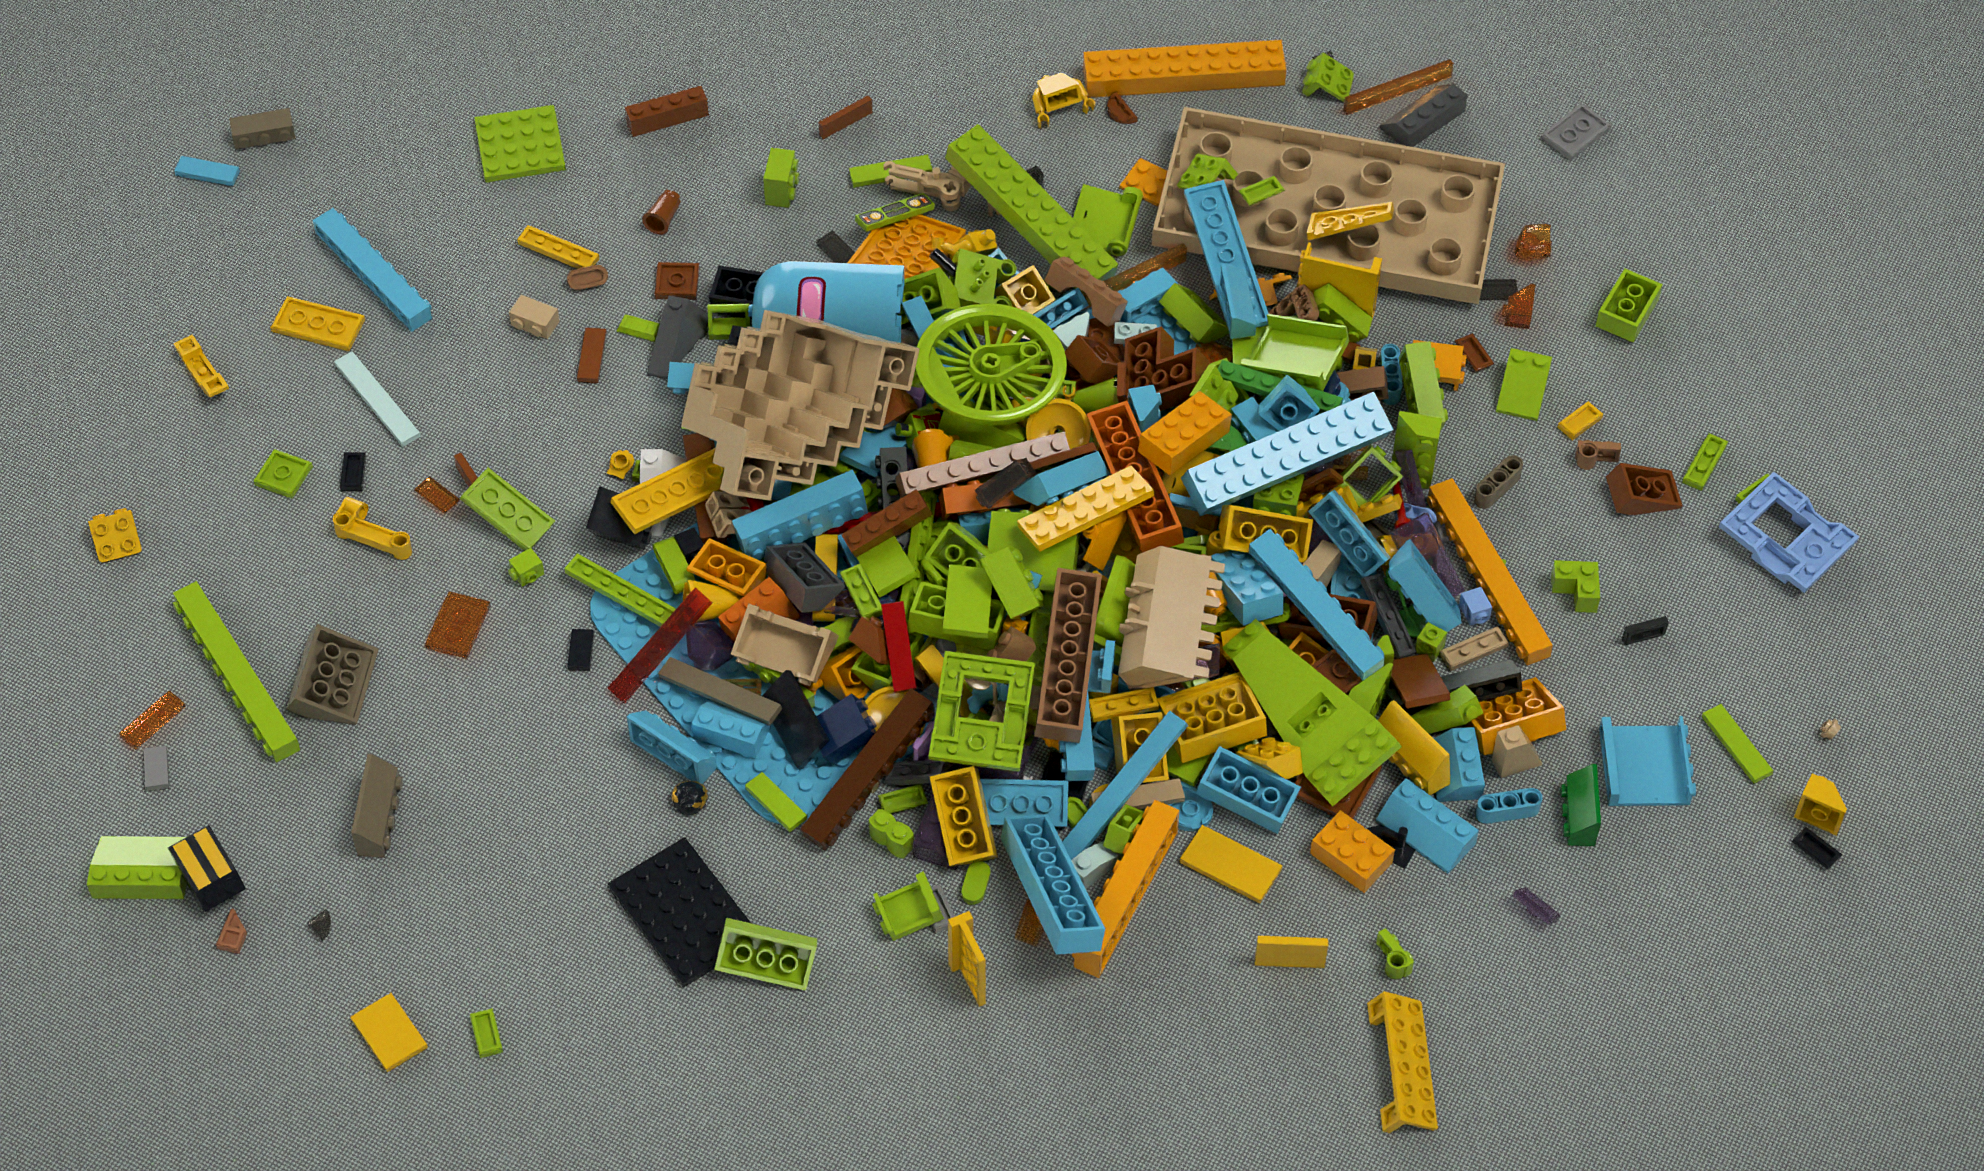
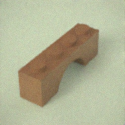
(1106, 303)

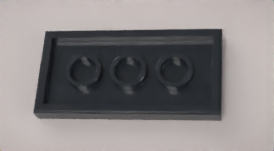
(796, 721)

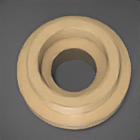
(1830, 729)

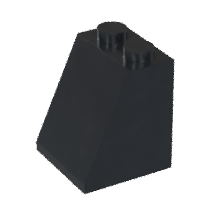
(608, 524)

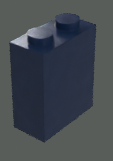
(846, 727)

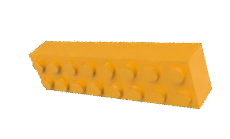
(1130, 881)

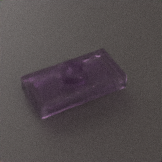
(1536, 906)

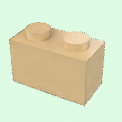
(534, 317)

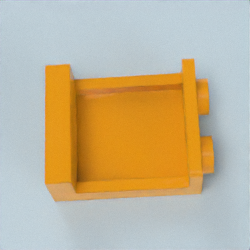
(1449, 362)

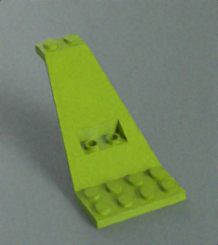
(1334, 733)

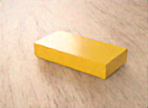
(1580, 420)

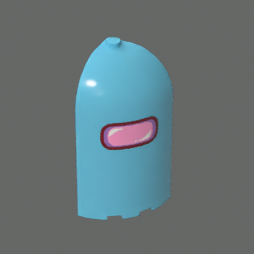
(842, 294)

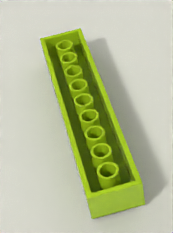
(1026, 203)

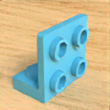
(1102, 669)

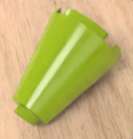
(1097, 396)

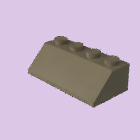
(376, 807)

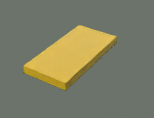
(318, 323)
(1231, 864)

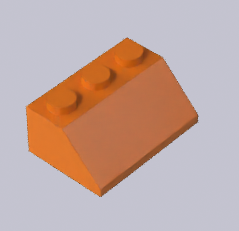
(767, 597)

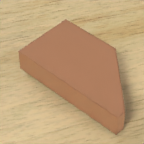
(232, 934)

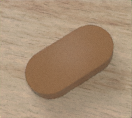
(587, 277)

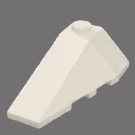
(653, 463)

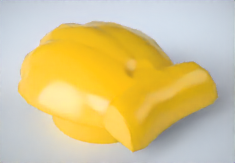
(620, 463)

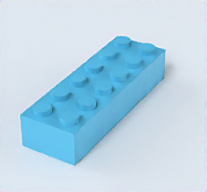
(801, 515)

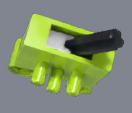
(975, 275)

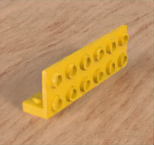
(1408, 1062)

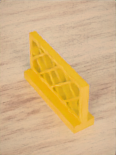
(966, 955)

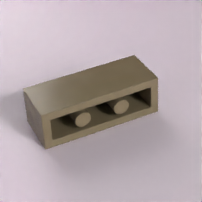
(262, 128)

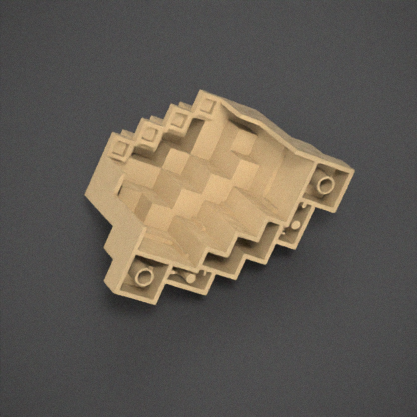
(792, 398)

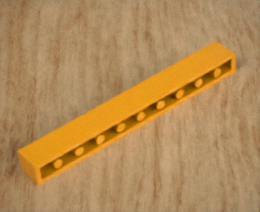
(1490, 572)

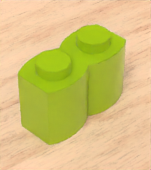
(890, 833)

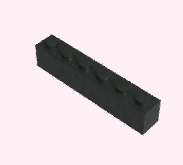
(1483, 681)

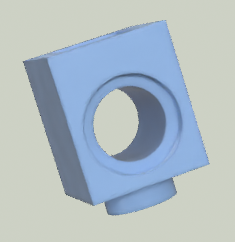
(1475, 606)

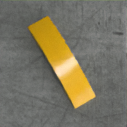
(200, 367)

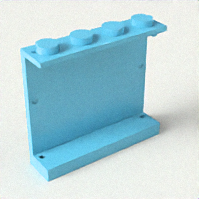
(1646, 764)

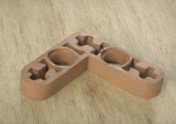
(1299, 301)

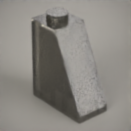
(1005, 483)

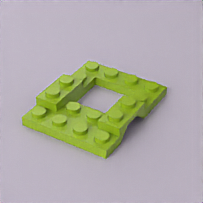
(976, 740)

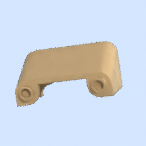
(783, 644)

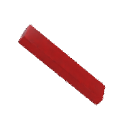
(898, 646)

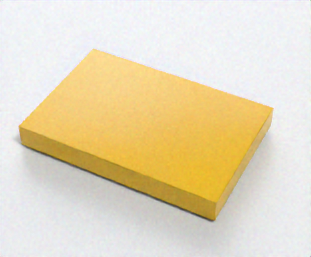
(1291, 951)
(389, 1032)

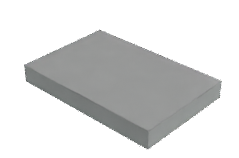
(1576, 131)

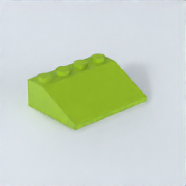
(135, 869)

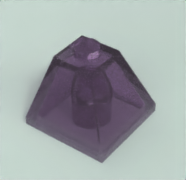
(708, 645)

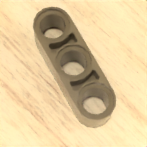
(1498, 481)

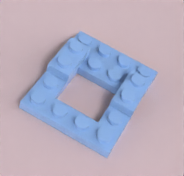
(1809, 554)

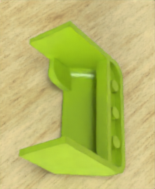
(1115, 603)

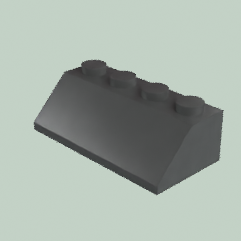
(1426, 115)
(802, 576)

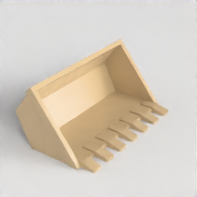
(1167, 618)

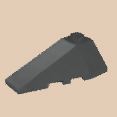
(678, 331)

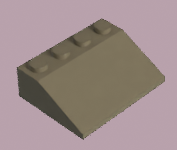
(332, 677)

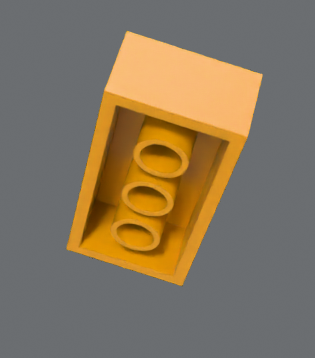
(1184, 433)

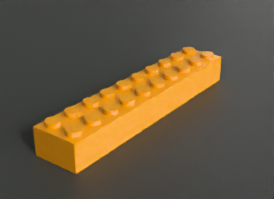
(1184, 68)

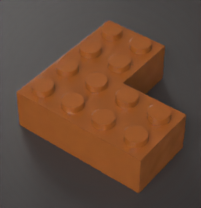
(1153, 362)

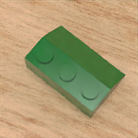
(1581, 807)

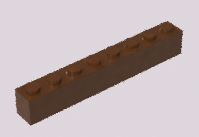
(868, 769)

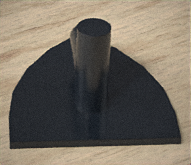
(1396, 840)

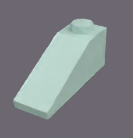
(1094, 863)

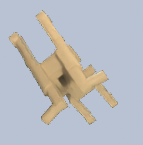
(942, 185)

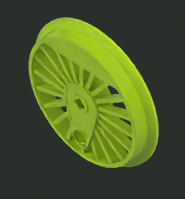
(990, 365)

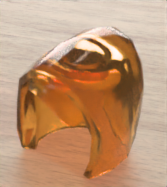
(1534, 242)

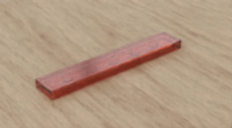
(660, 645)

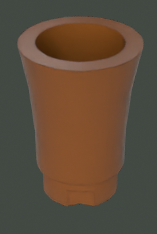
(660, 215)

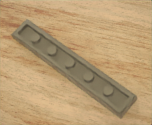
(720, 691)

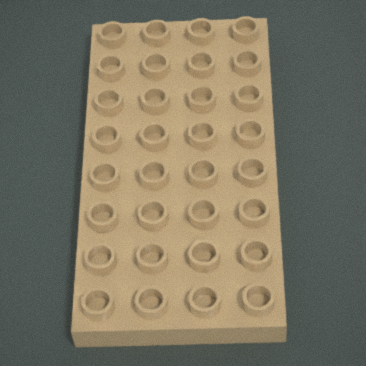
(1439, 200)

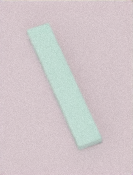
(377, 399)

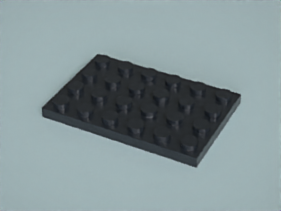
(678, 908)

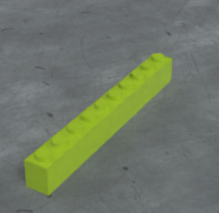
(236, 671)

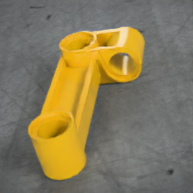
(350, 524)

